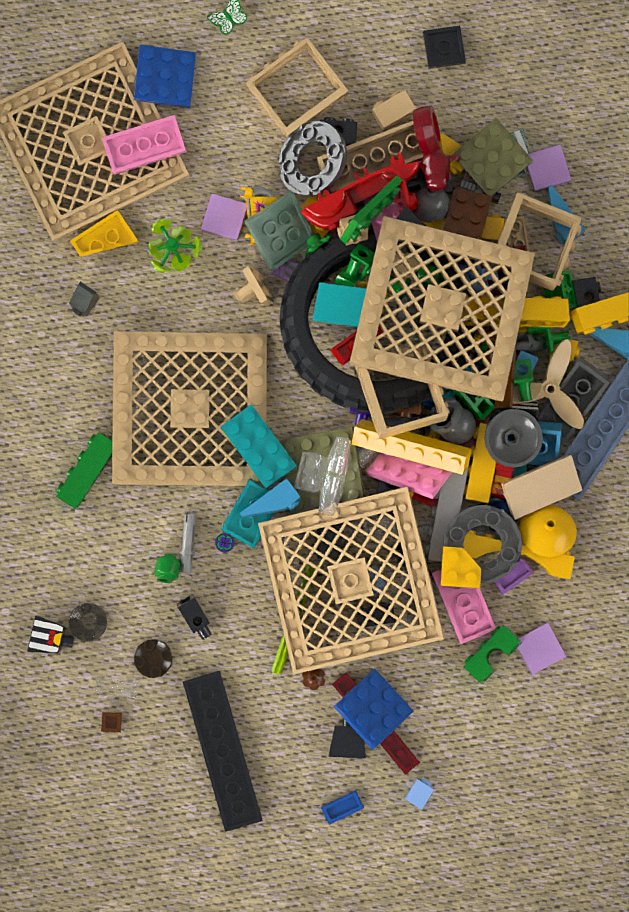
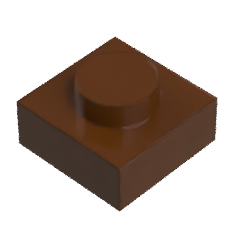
(111, 722)

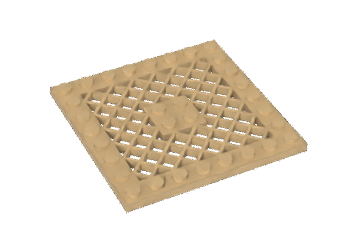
(84, 141)
(442, 308)
(187, 408)
(351, 581)

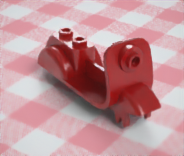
(341, 204)

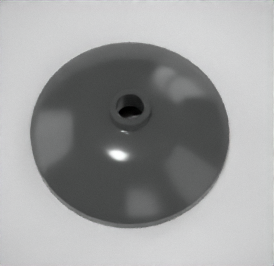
(526, 439)

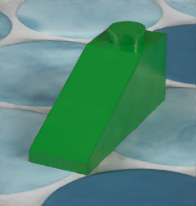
(477, 405)

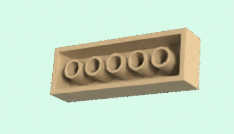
(376, 153)

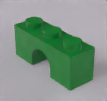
(479, 665)

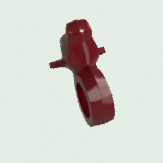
(435, 162)

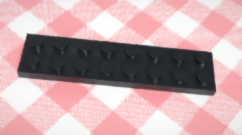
(222, 751)

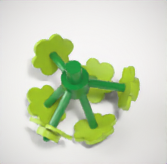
(180, 239)

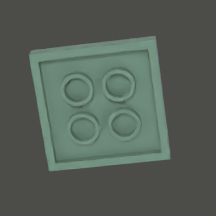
(280, 230)

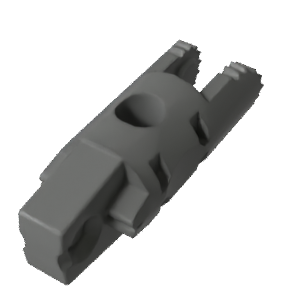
(530, 342)

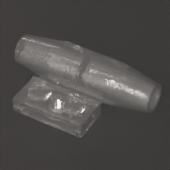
(325, 474)

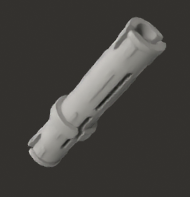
(187, 543)

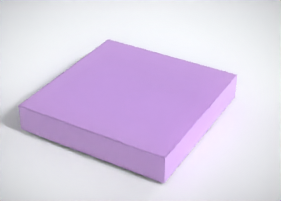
(548, 168)
(224, 217)
(540, 648)

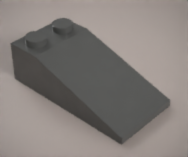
(584, 387)

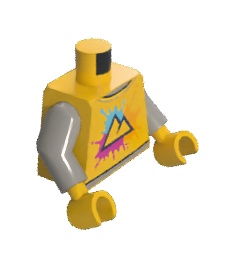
(256, 200)

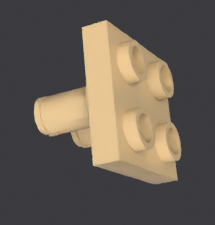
(254, 288)

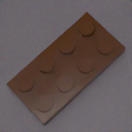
(467, 216)

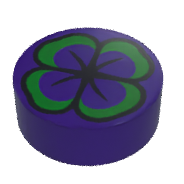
(224, 542)

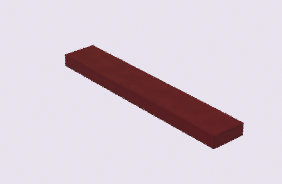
(393, 743)

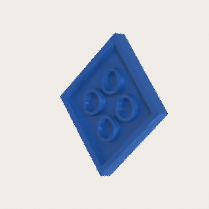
(164, 76)
(373, 709)

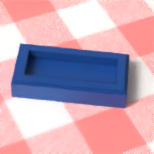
(342, 807)

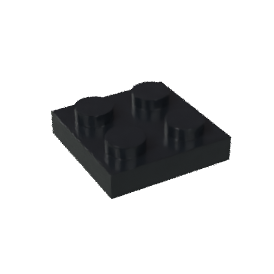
(444, 47)

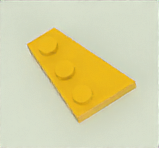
(103, 236)

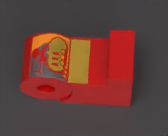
(502, 474)

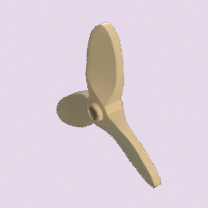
(559, 400)

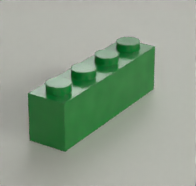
(86, 471)

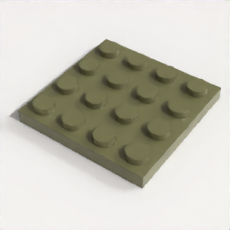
(322, 444)

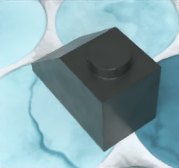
(83, 300)

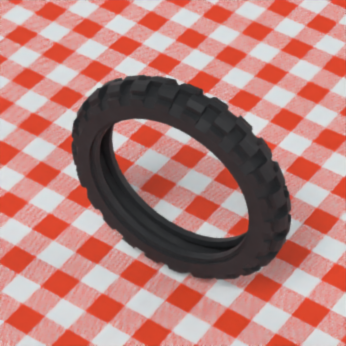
(310, 362)

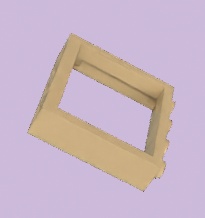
(284, 58)
(554, 214)
(375, 411)

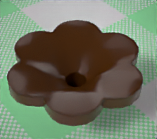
(313, 684)

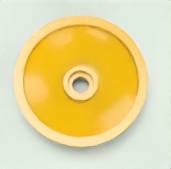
(546, 540)

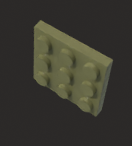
(493, 157)

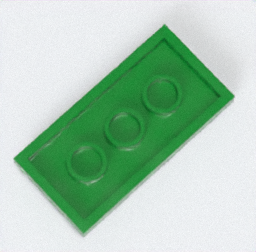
(372, 209)

